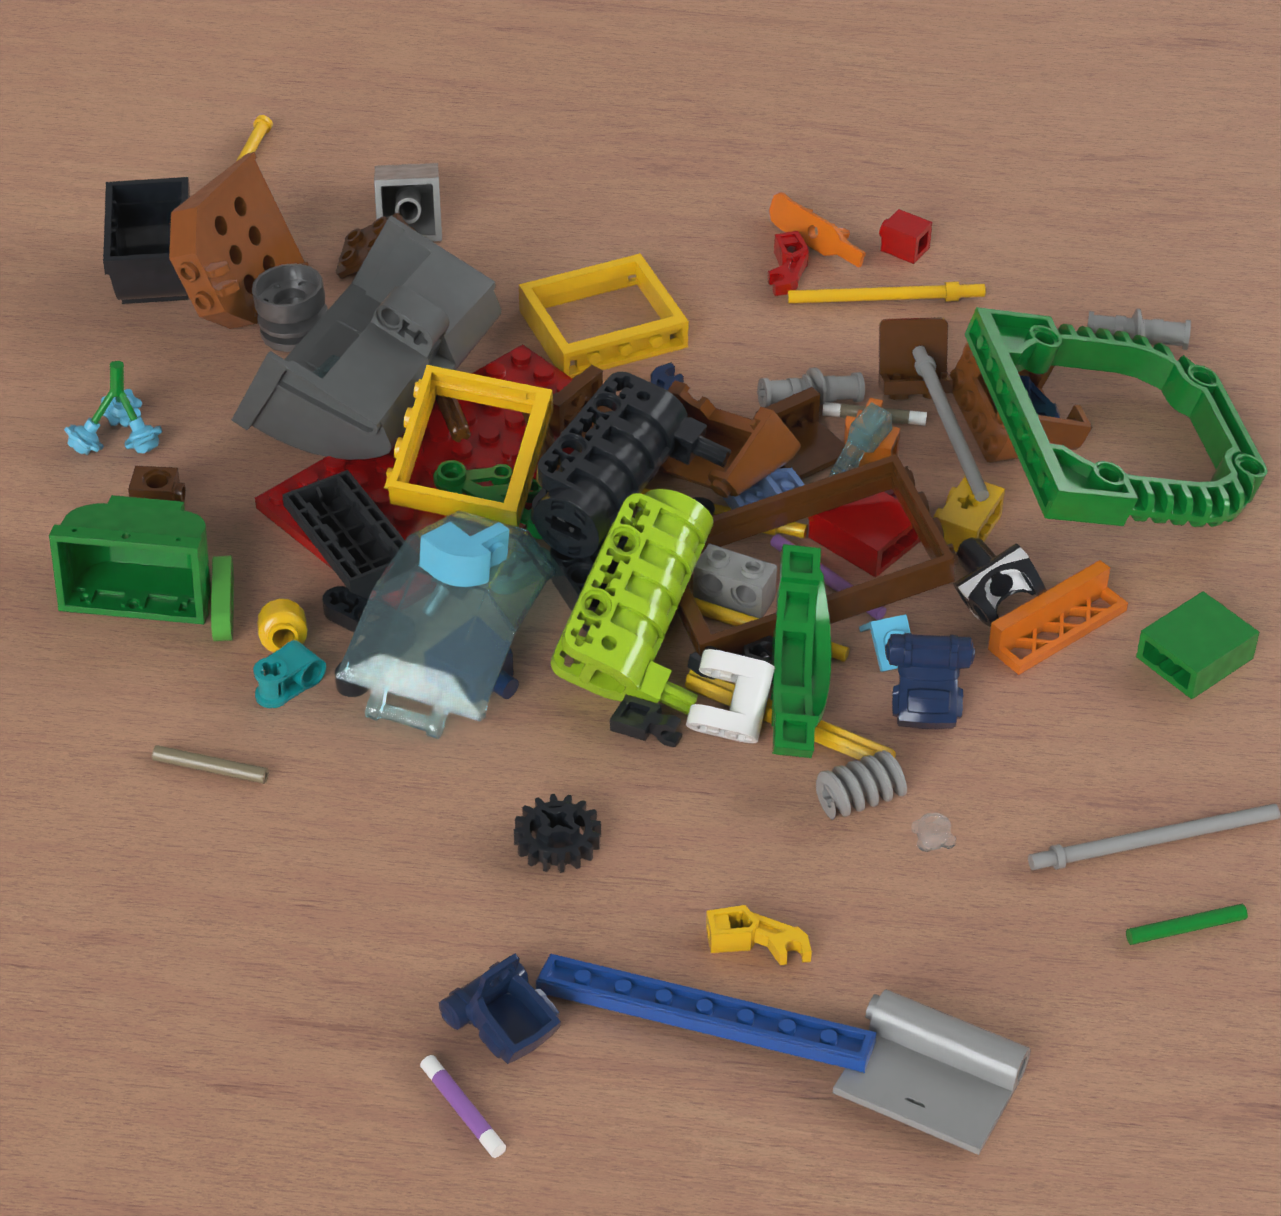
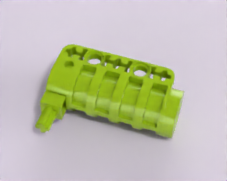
(637, 601)

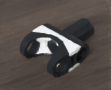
(994, 577)

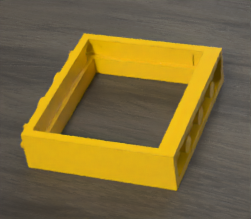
(610, 348)
(481, 390)

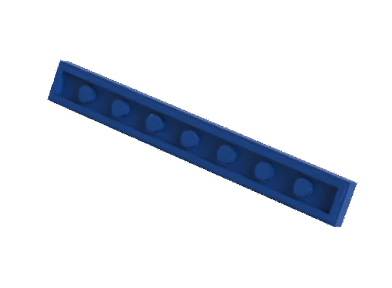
(707, 1012)

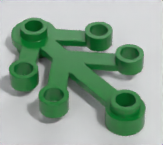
(454, 478)

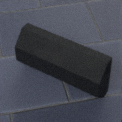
(346, 529)

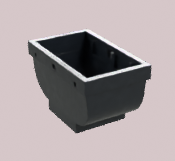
(139, 239)

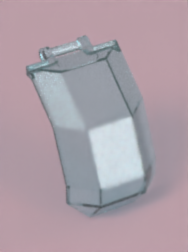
(440, 638)

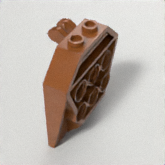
(227, 240)

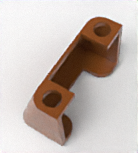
(986, 424)

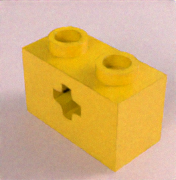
(967, 517)

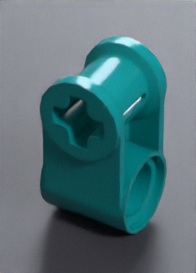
(287, 674)

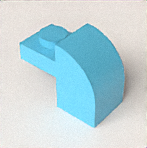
(461, 558)

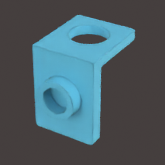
(881, 633)

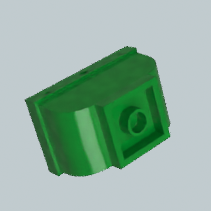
(132, 561)

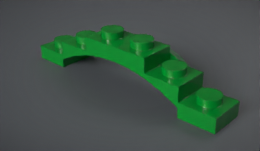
(800, 652)

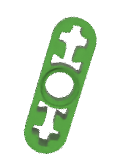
(222, 598)

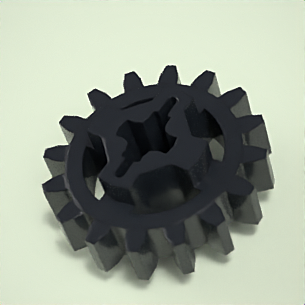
(557, 833)

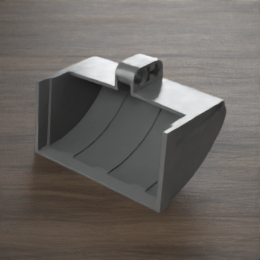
(398, 315)

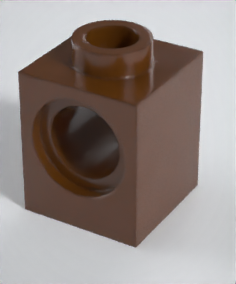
(157, 483)

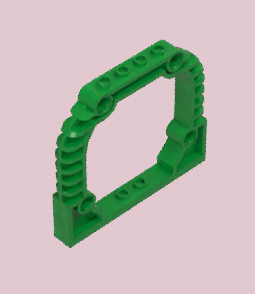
(1101, 491)

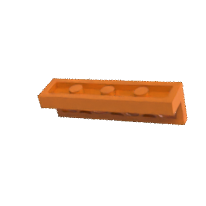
(1048, 613)

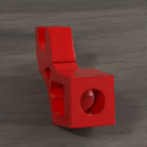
(792, 259)

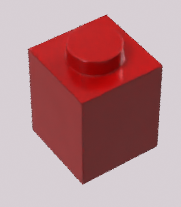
(905, 236)

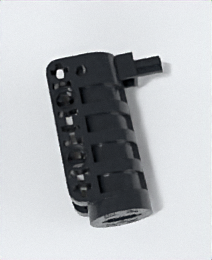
(612, 460)

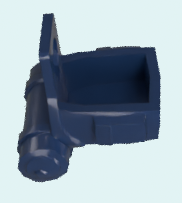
(928, 678)
(504, 1009)

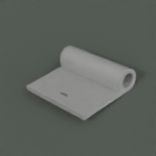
(935, 1071)

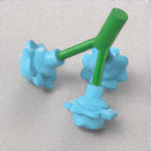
(118, 407)

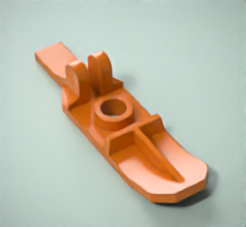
(830, 240)

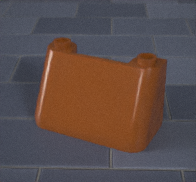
(756, 445)

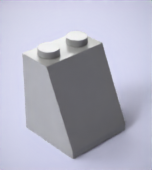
(413, 194)

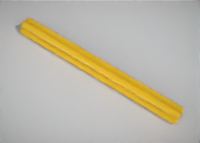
(825, 733)

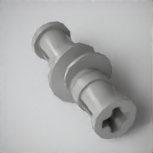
(1155, 330)
(830, 387)

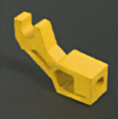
(740, 929)

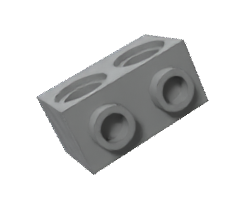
(735, 581)

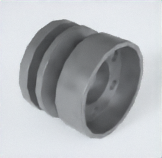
(288, 304)

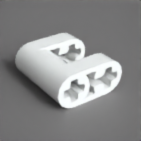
(748, 702)

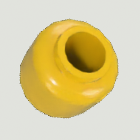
(281, 623)

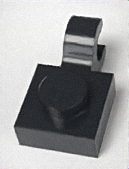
(641, 718)

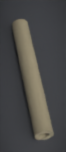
(210, 764)

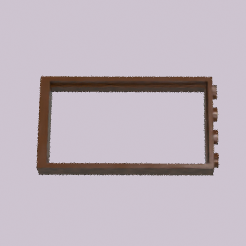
(812, 500)

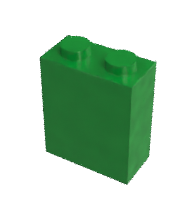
(1197, 644)

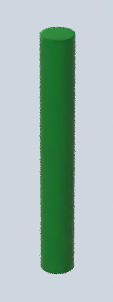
(1186, 924)

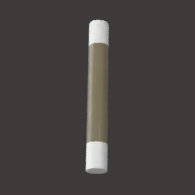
(898, 415)

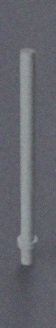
(926, 368)
(1058, 856)

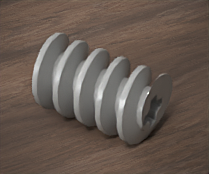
(860, 781)

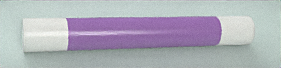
(463, 1106)

